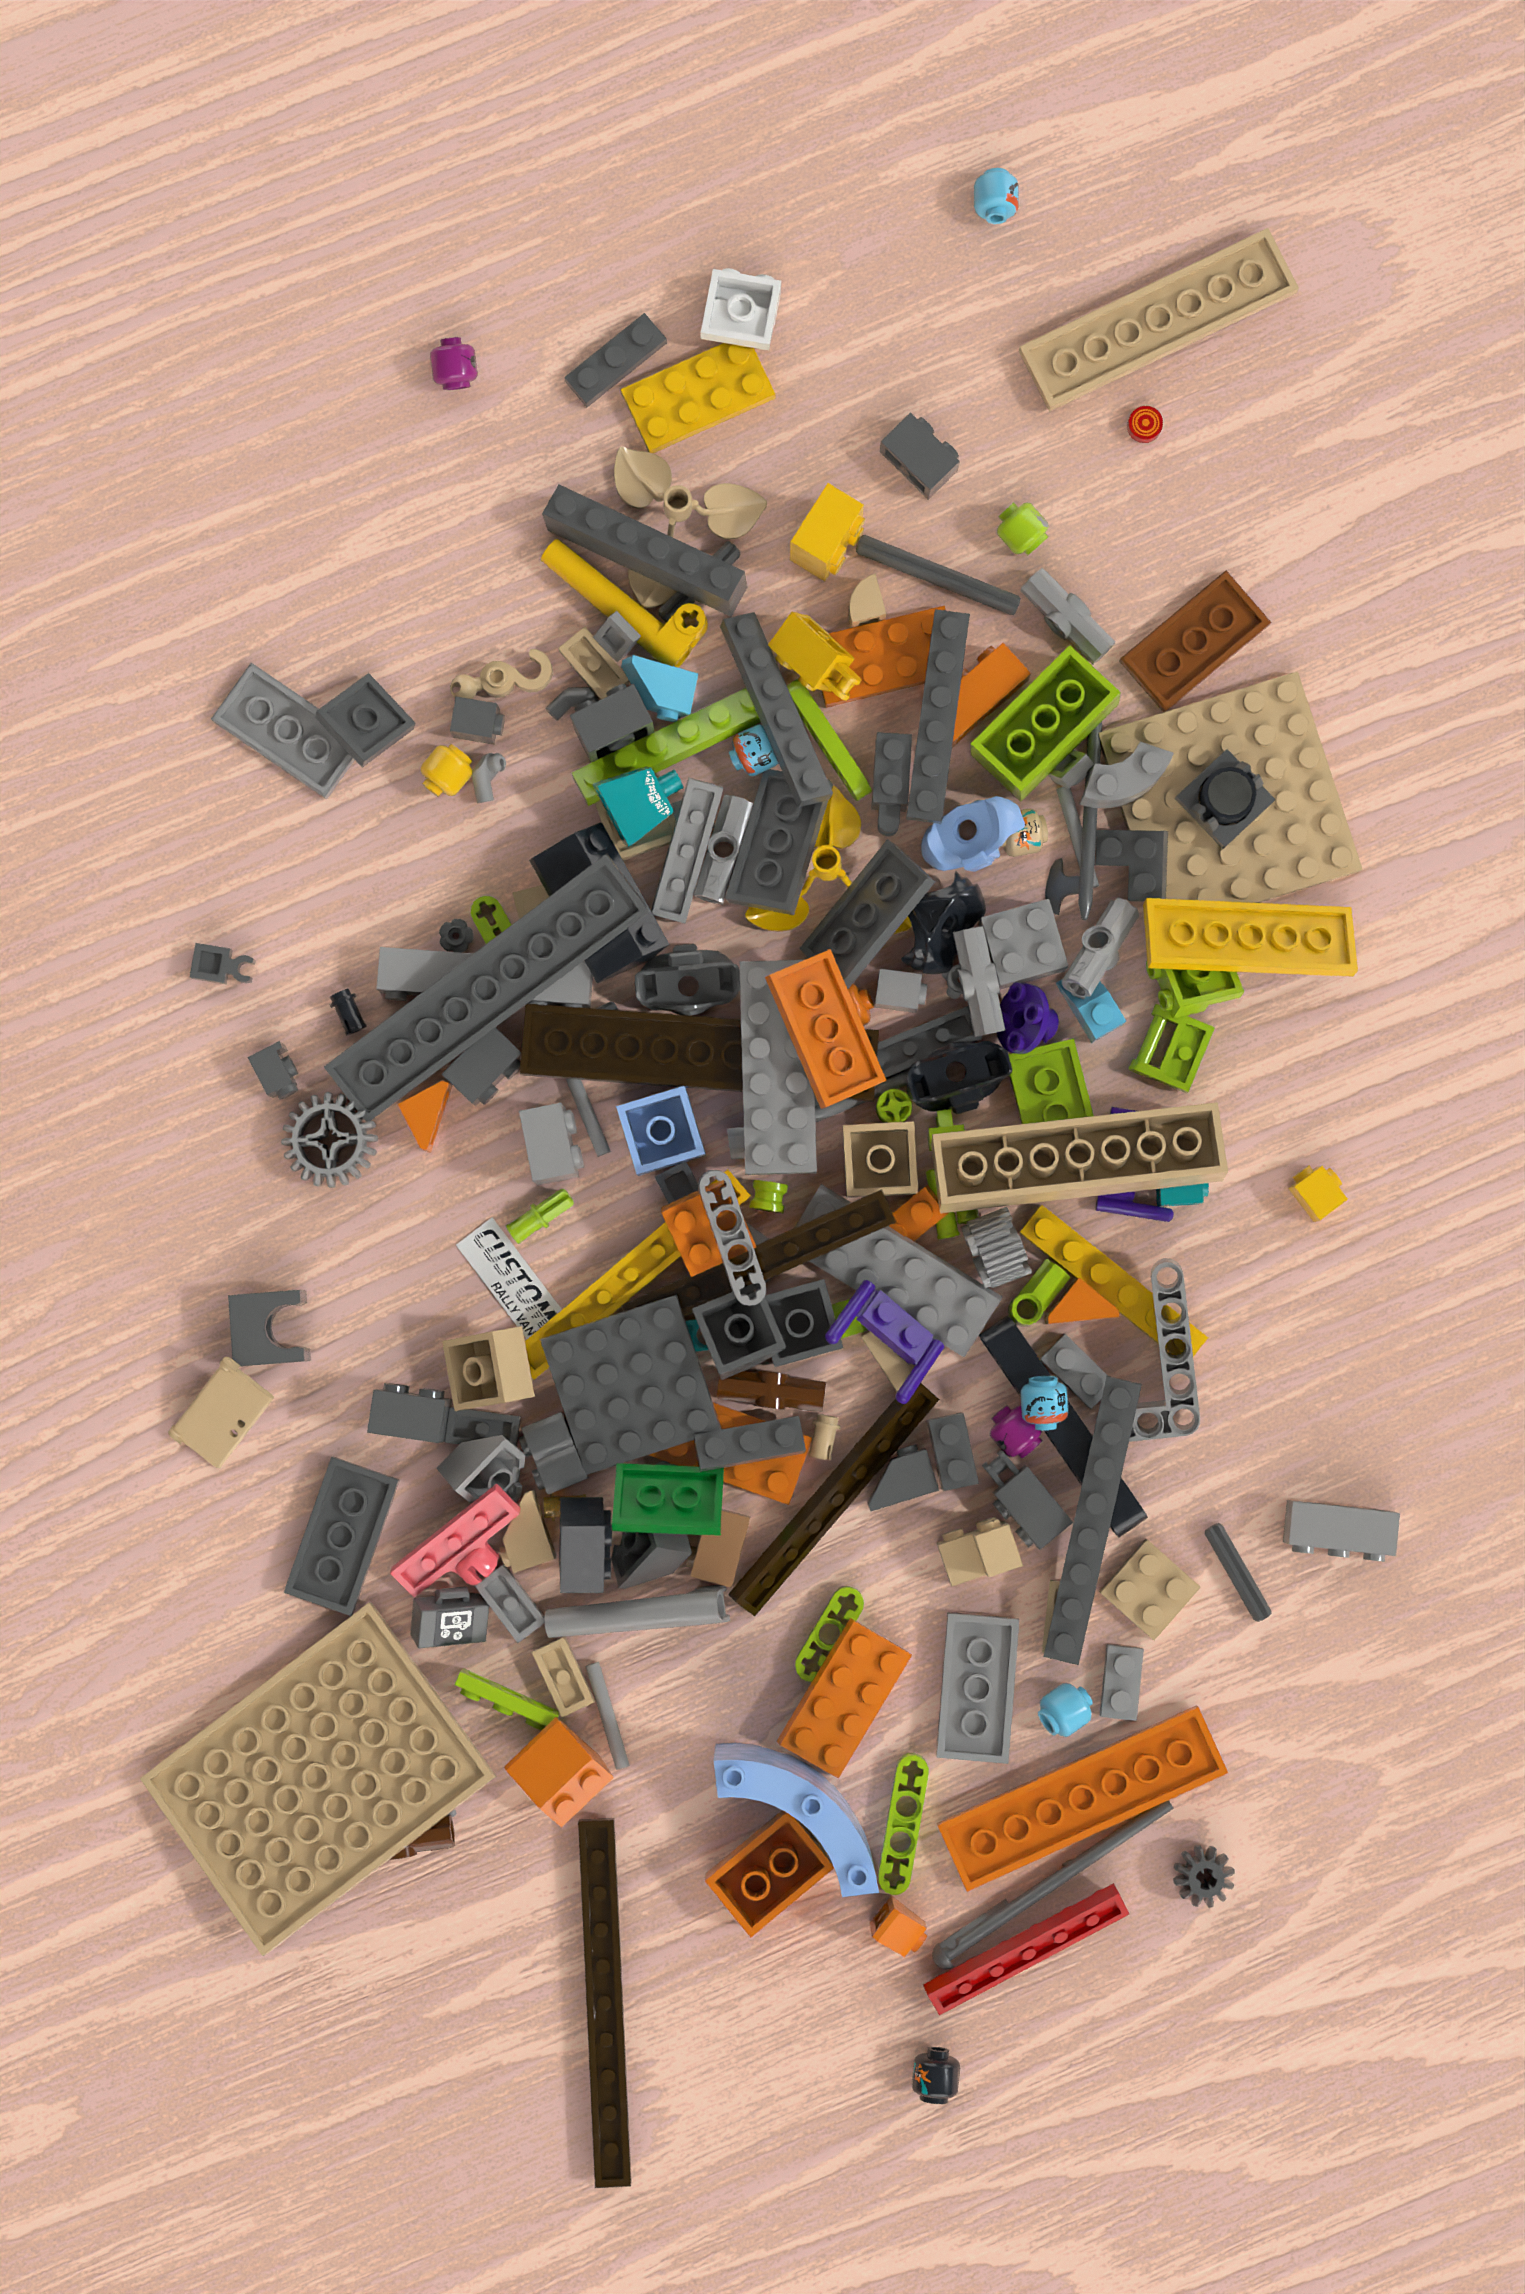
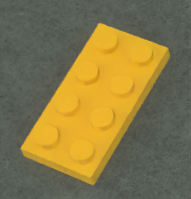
(697, 394)

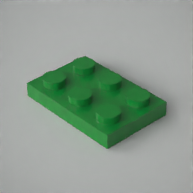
(667, 1499)

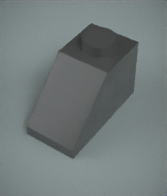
(904, 1478)

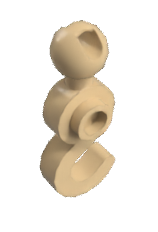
(500, 678)

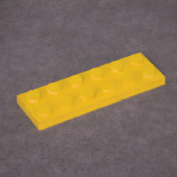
(1249, 937)

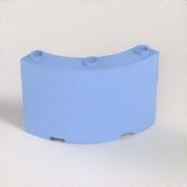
(806, 1795)

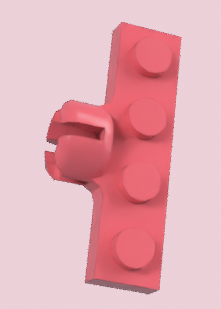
(459, 1544)

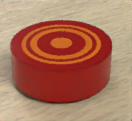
(1145, 424)

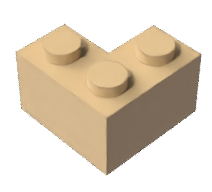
(979, 1552)

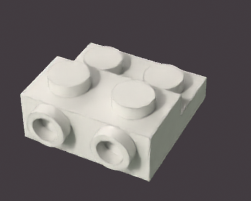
(741, 309)

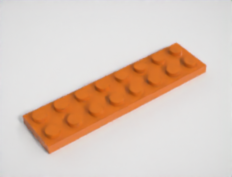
(1082, 1798)

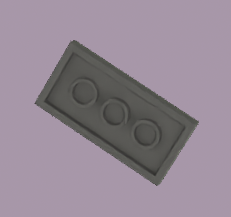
(775, 848)
(869, 911)
(341, 1536)

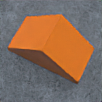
(424, 1113)
(1079, 1304)

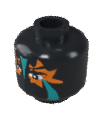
(935, 2076)

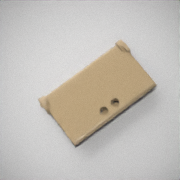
(224, 1404)

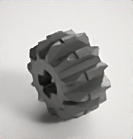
(1192, 1884)

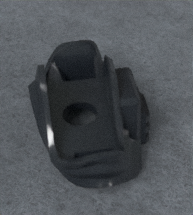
(937, 918)
(985, 1068)

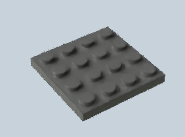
(630, 1384)

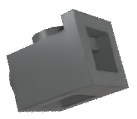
(275, 1071)

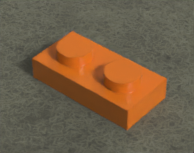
(918, 1214)

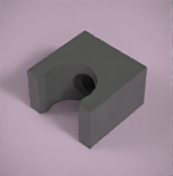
(252, 1328)

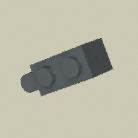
(891, 779)
(1027, 1503)

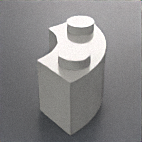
(1127, 780)

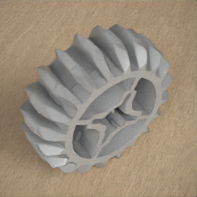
(299, 1141)

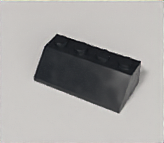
(571, 857)

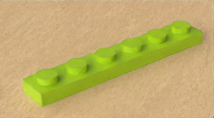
(672, 742)

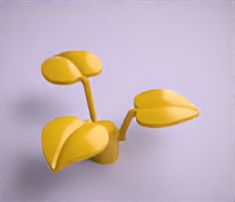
(838, 829)

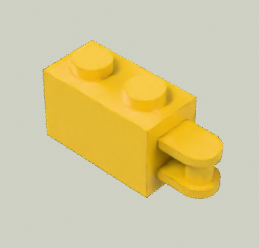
(814, 656)

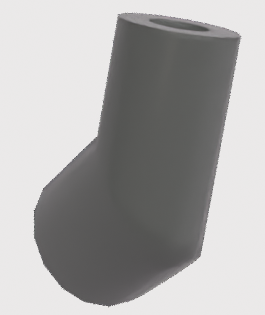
(570, 698)

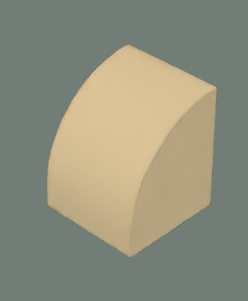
(866, 603)

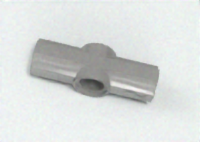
(1067, 616)
(728, 828)
(1100, 948)
(978, 981)

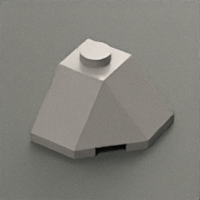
(481, 1464)

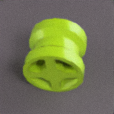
(897, 1100)
(768, 1196)

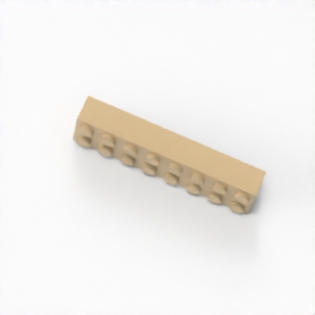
(1079, 1157)

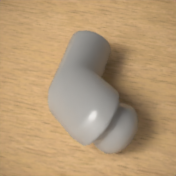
(484, 773)

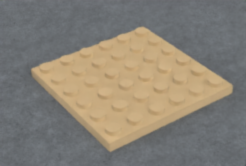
(1291, 843)

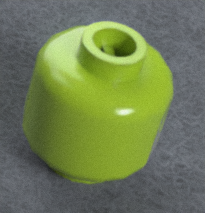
(1022, 528)

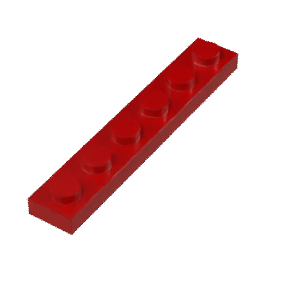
(1026, 1949)

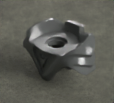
(658, 980)

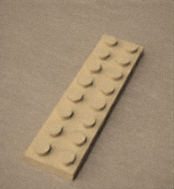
(1158, 319)

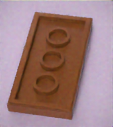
(1195, 641)

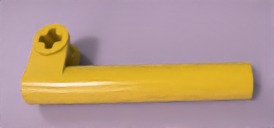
(667, 643)

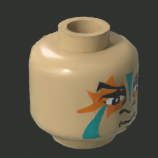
(1030, 838)

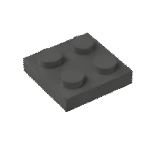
(365, 720)

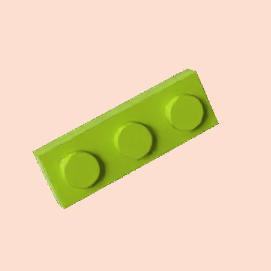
(505, 1699)

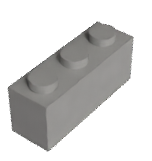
(1341, 1530)

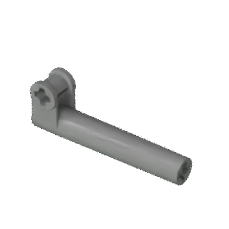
(697, 1607)

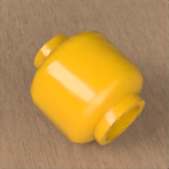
(446, 770)

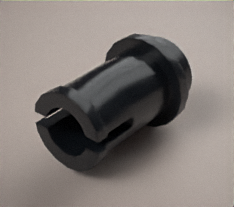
(347, 1011)

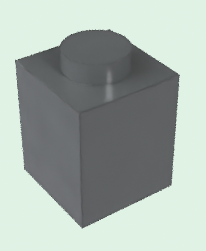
(476, 720)

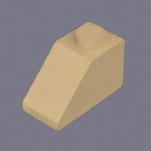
(527, 1537)

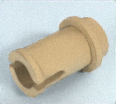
(824, 1436)

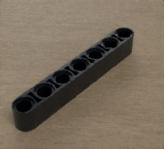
(1071, 1436)

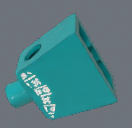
(637, 801)

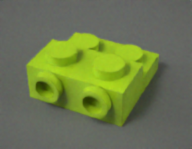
(1193, 990)

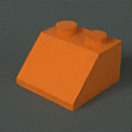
(559, 1772)

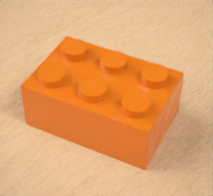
(769, 1871)

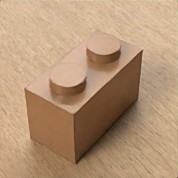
(718, 1556)

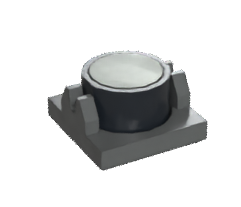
(1227, 796)

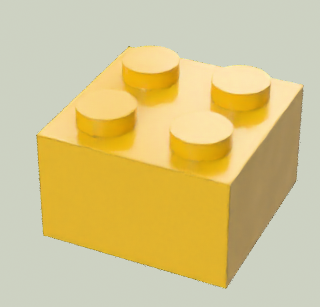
(827, 532)

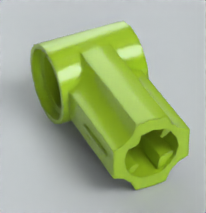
(1039, 1291)

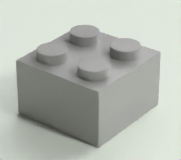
(1024, 943)
(550, 1143)

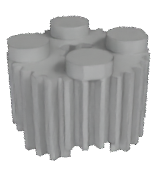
(998, 1247)

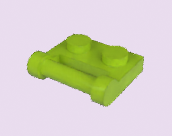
(1182, 1054)

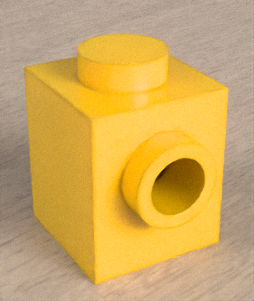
(1318, 1191)

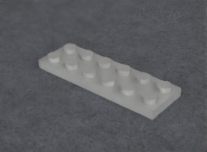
(775, 1086)
(917, 1280)

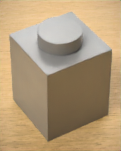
(900, 991)

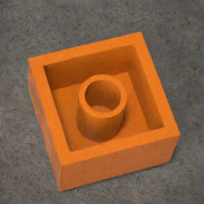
(693, 1232)

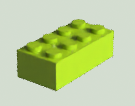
(1045, 723)

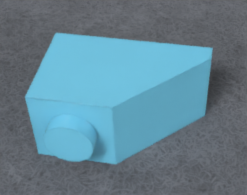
(662, 687)
(1096, 1013)

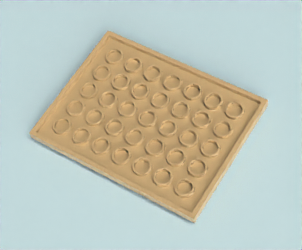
(317, 1778)

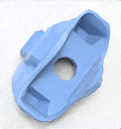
(995, 822)

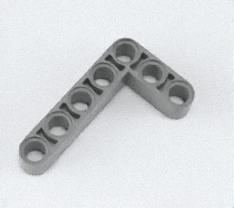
(1170, 1364)

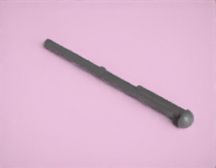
(1005, 1911)

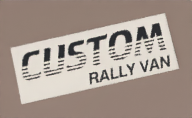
(509, 1277)

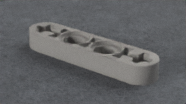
(727, 1239)

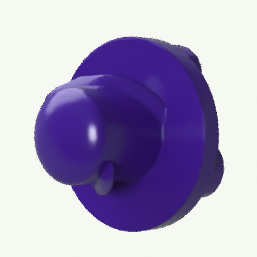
(1026, 1018)

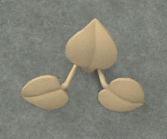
(644, 476)

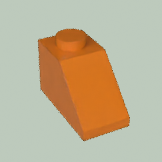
(898, 1927)

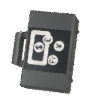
(449, 1618)

